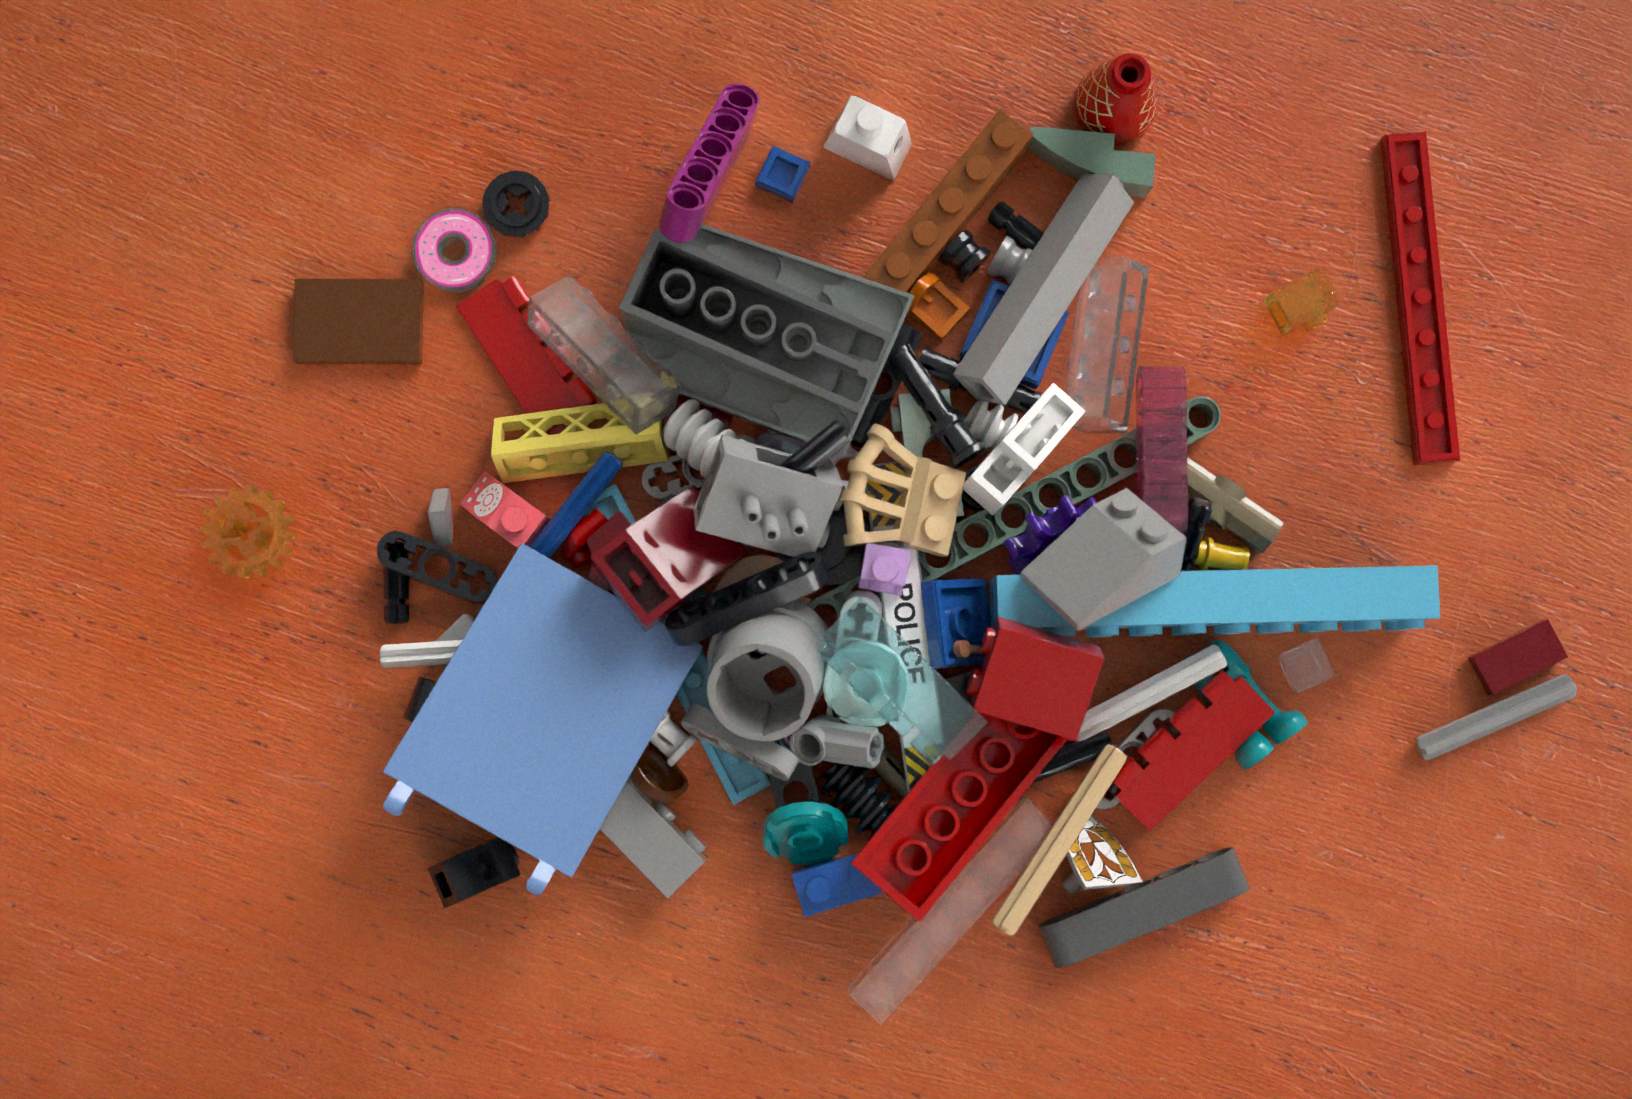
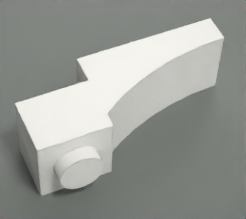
(1023, 449)

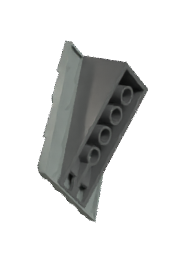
(763, 330)

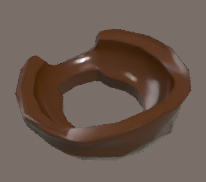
(670, 779)

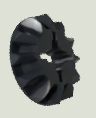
(520, 185)

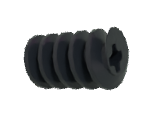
(858, 795)

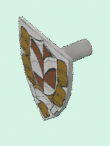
(1099, 861)

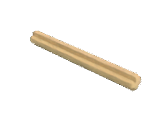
(1059, 840)

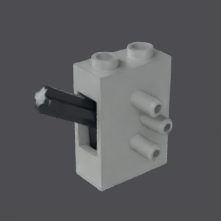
(771, 495)

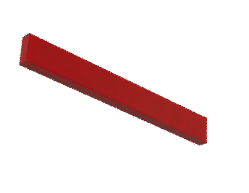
(1420, 299)

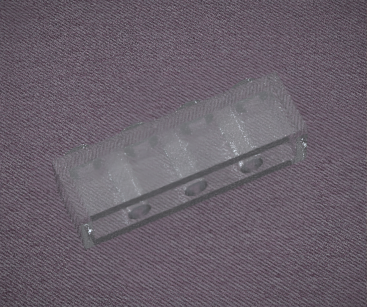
(1106, 344)
(603, 354)

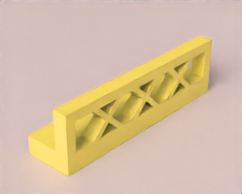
(575, 448)

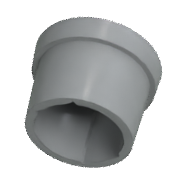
(738, 683)

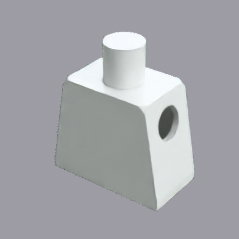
(869, 137)

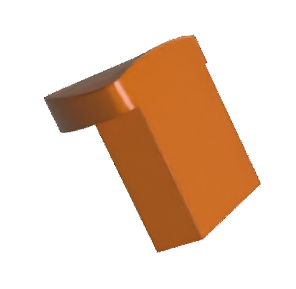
(936, 306)

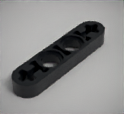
(747, 599)

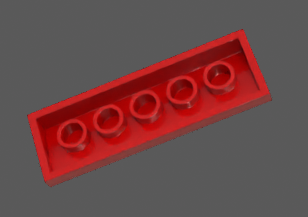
(953, 813)

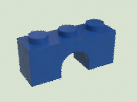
(831, 885)

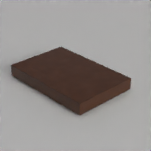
(358, 321)

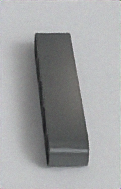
(1144, 907)

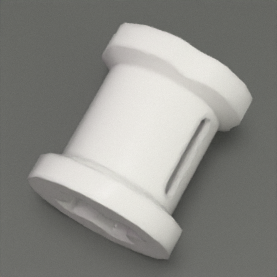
(671, 740)

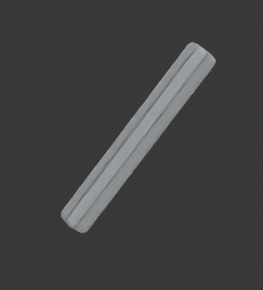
(1495, 717)

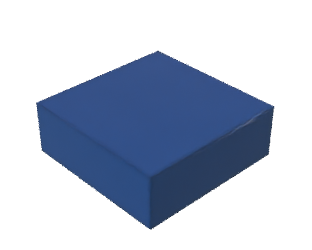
(782, 174)

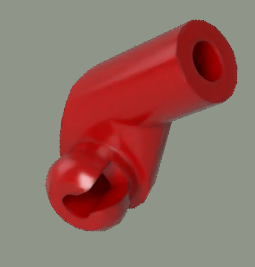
(574, 547)

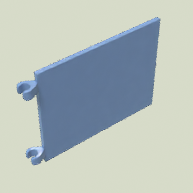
(541, 714)

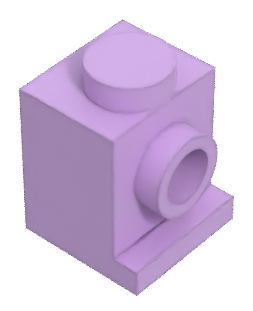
(884, 569)

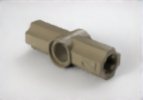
(1232, 508)

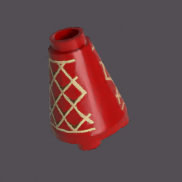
(1117, 98)

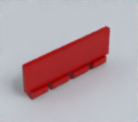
(517, 351)
(1200, 746)

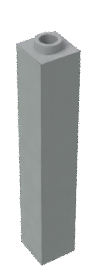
(1044, 288)

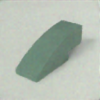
(1093, 153)

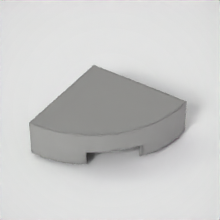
(441, 517)

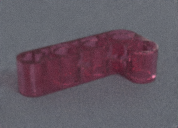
(1162, 442)

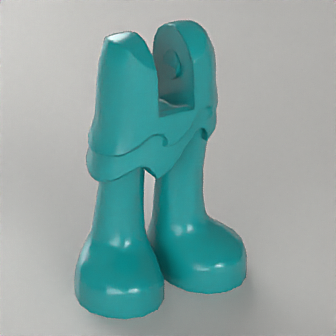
(1277, 728)

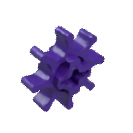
(1043, 532)

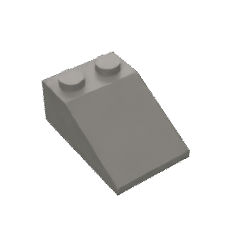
(1106, 560)

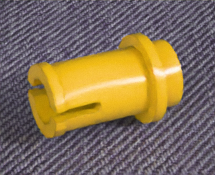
(1221, 556)

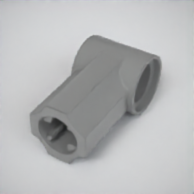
(836, 743)

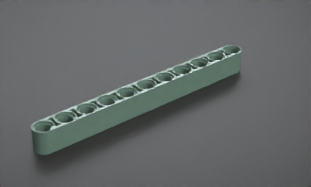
(1027, 501)

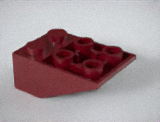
(663, 560)

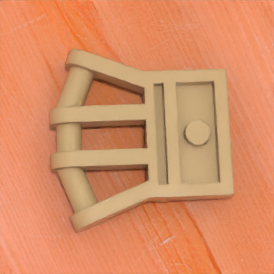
(926, 503)

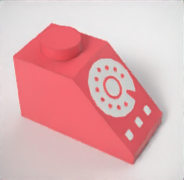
(504, 511)

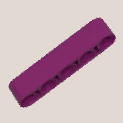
(708, 163)

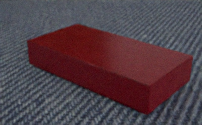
(1518, 657)

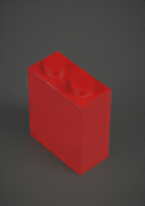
(1035, 678)

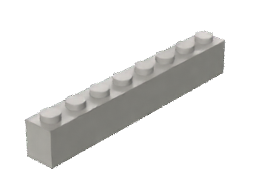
(637, 823)

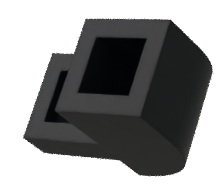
(475, 871)

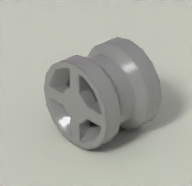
(1008, 260)

